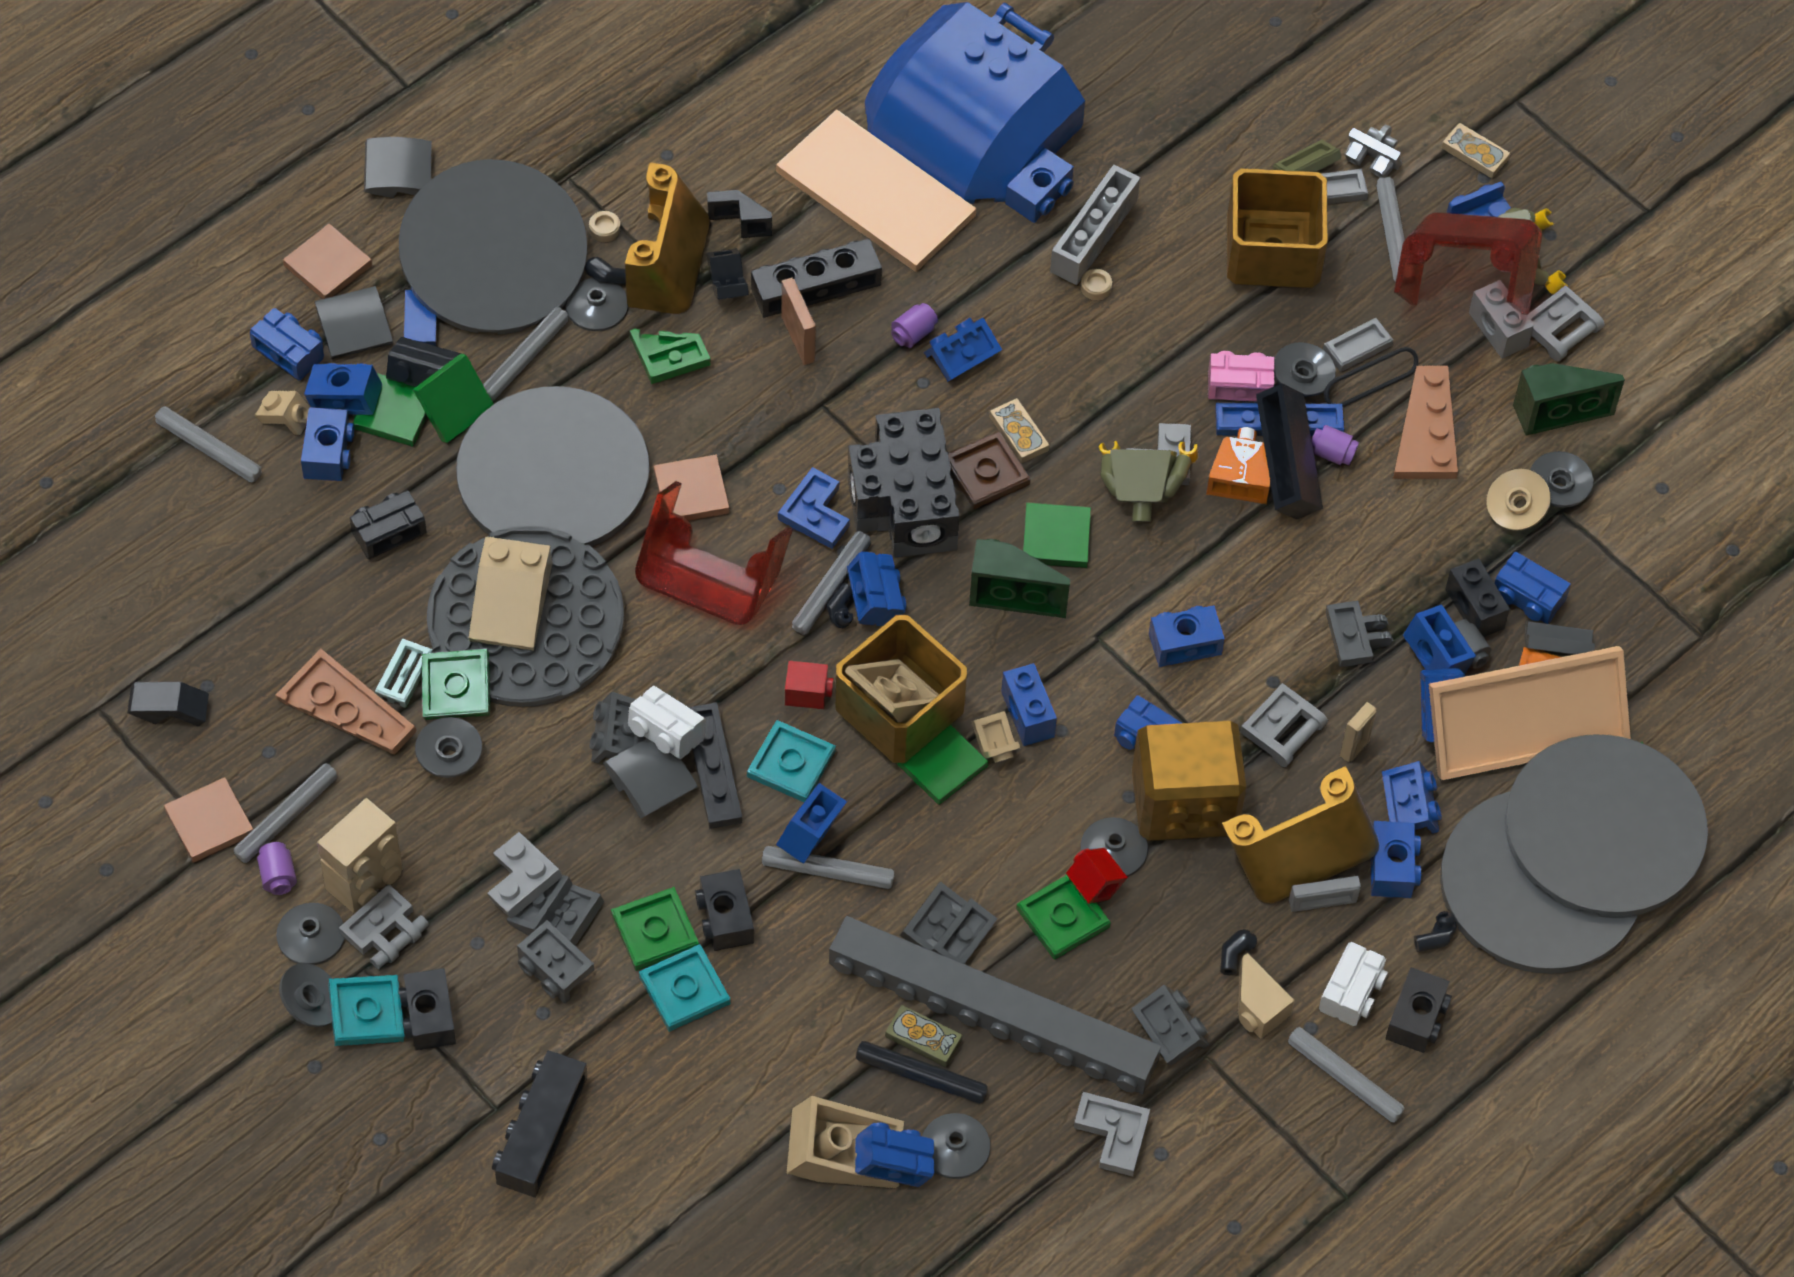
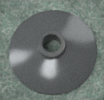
(597, 314)
(1306, 360)
(1568, 471)
(448, 735)
(1129, 853)
(312, 946)
(306, 994)
(960, 1159)

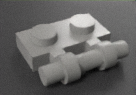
(376, 920)

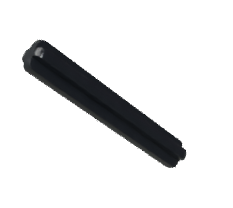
(921, 1072)

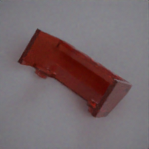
(1512, 244)
(700, 578)

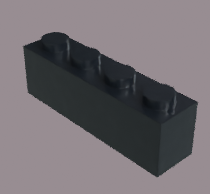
(1289, 451)
(540, 1123)

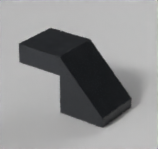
(731, 204)
(727, 274)
(162, 699)

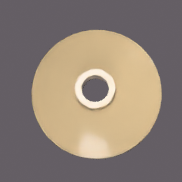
(1511, 488)

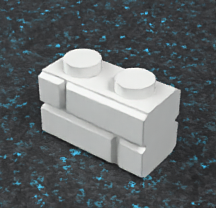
(666, 722)
(1353, 984)

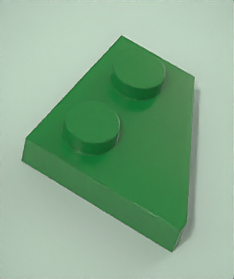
(669, 353)

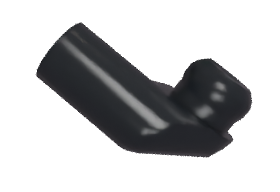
(604, 272)
(837, 607)
(1440, 934)
(1233, 947)

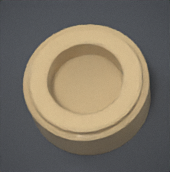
(604, 226)
(1096, 284)

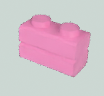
(1239, 376)

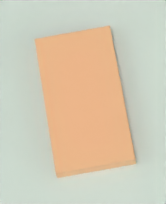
(876, 190)
(1521, 710)

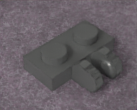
(1350, 633)

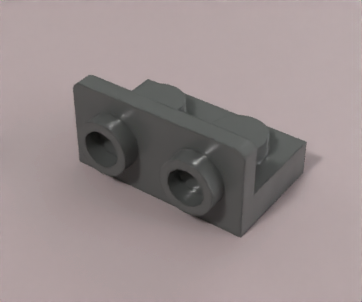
(611, 729)
(553, 961)
(1170, 1024)

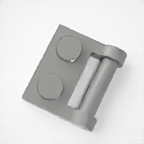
(1556, 315)
(1276, 717)

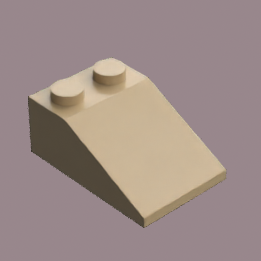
(510, 593)
(892, 688)
(825, 1141)

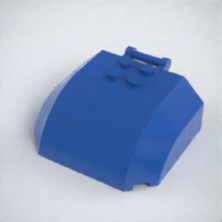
(974, 100)

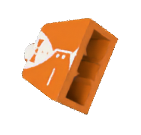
(1240, 469)

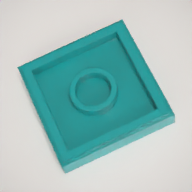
(791, 761)
(684, 987)
(366, 1010)

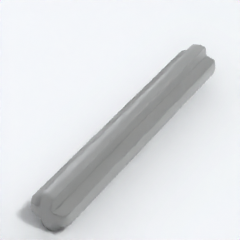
(1391, 221)
(525, 352)
(208, 444)
(829, 584)
(285, 813)
(830, 868)
(1346, 1074)

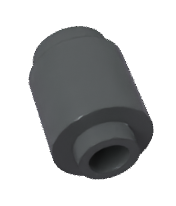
(1475, 641)

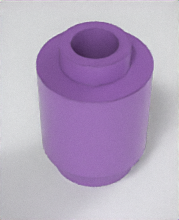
(913, 325)
(1334, 445)
(276, 868)

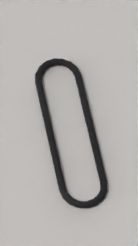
(1365, 366)

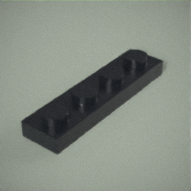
(716, 772)

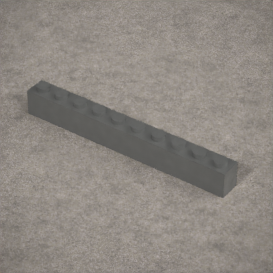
(994, 1005)

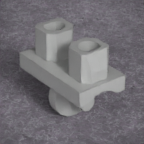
(1374, 146)

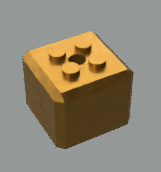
(1276, 228)
(929, 660)
(1188, 779)

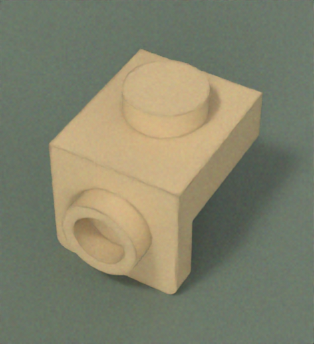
(284, 408)
(995, 737)

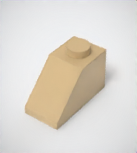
(1261, 999)

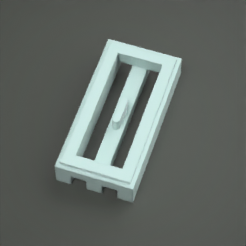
(394, 695)

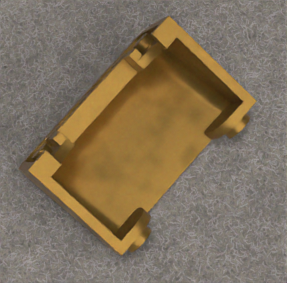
(665, 272)
(1308, 845)

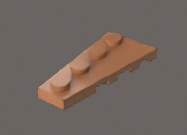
(1428, 431)
(343, 701)

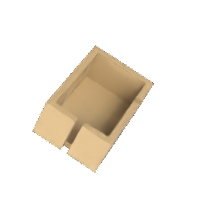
(360, 855)

